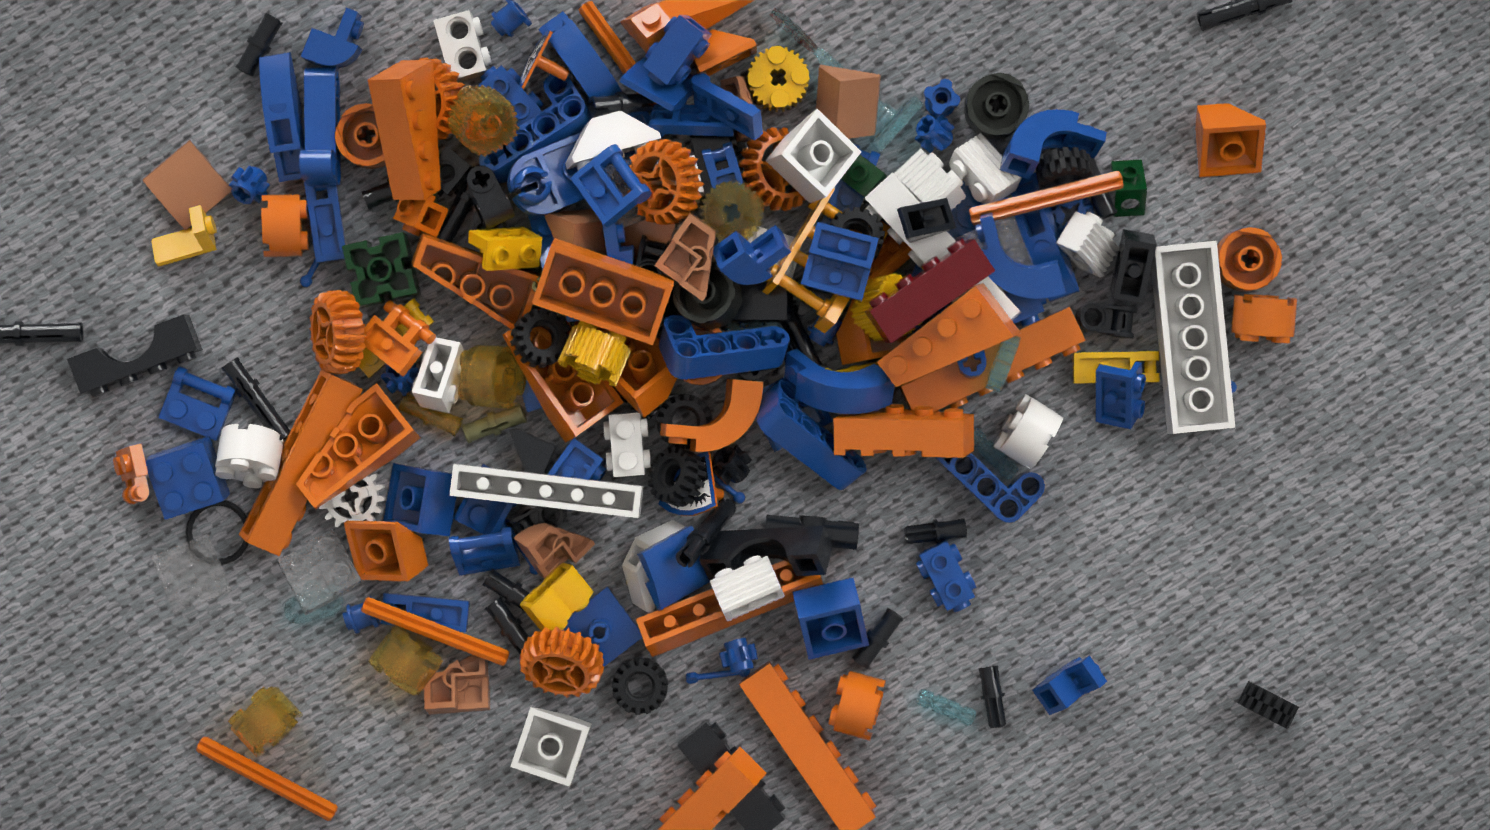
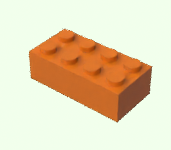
(603, 291)

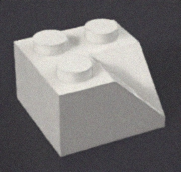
(814, 156)
(551, 745)

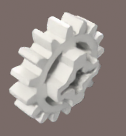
(356, 510)

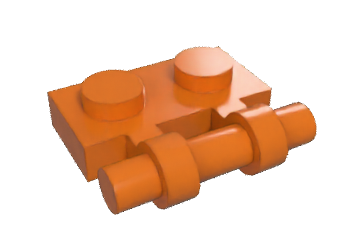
(392, 347)
(133, 470)

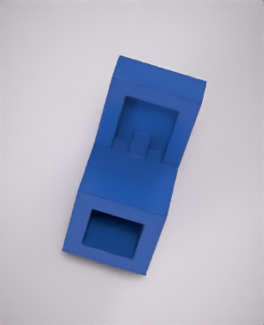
(335, 50)
(750, 262)
(1069, 684)

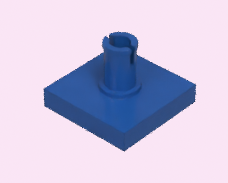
(606, 624)

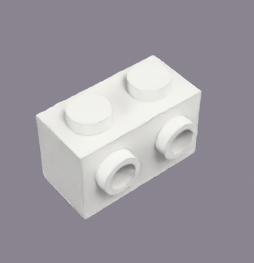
(439, 375)
(627, 444)

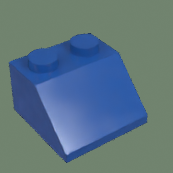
(420, 499)

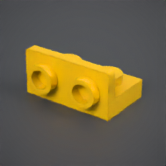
(507, 248)

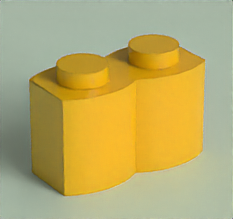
(557, 598)

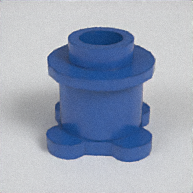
(509, 18)
(941, 91)
(823, 338)
(357, 620)

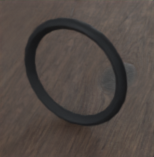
(235, 508)

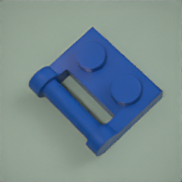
(603, 193)
(194, 413)
(484, 552)

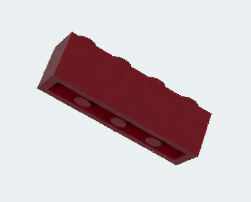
(929, 290)

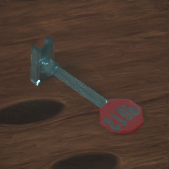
(892, 119)

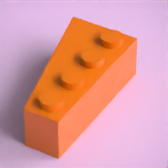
(499, 293)
(906, 432)
(716, 793)

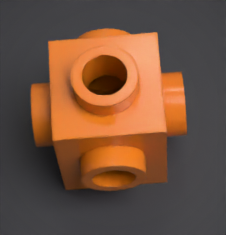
(421, 216)

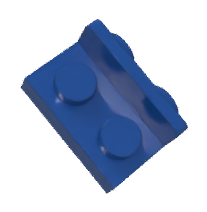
(1119, 395)
(579, 462)
(483, 515)

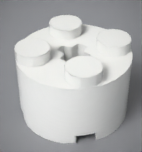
(1028, 431)
(249, 454)

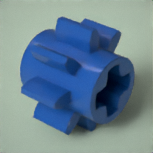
(934, 133)
(249, 185)
(397, 382)
(738, 655)

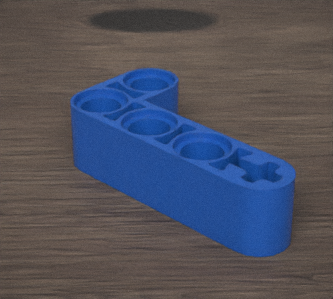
(533, 130)
(321, 158)
(719, 353)
(805, 438)
(1000, 491)

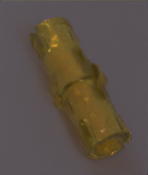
(441, 420)

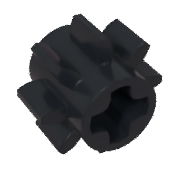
(731, 464)

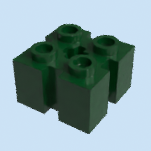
(364, 259)

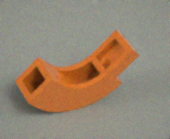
(735, 418)

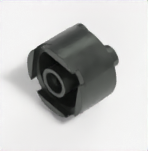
(1013, 101)
(717, 309)

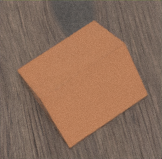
(849, 99)
(578, 228)

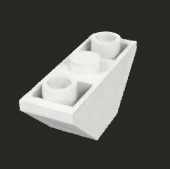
(609, 130)
(633, 569)

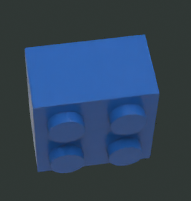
(186, 478)
(830, 618)

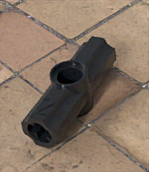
(841, 533)

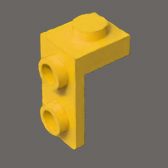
(188, 242)

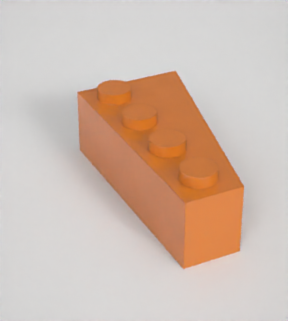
(408, 127)
(958, 332)

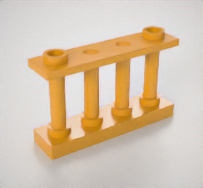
(827, 309)

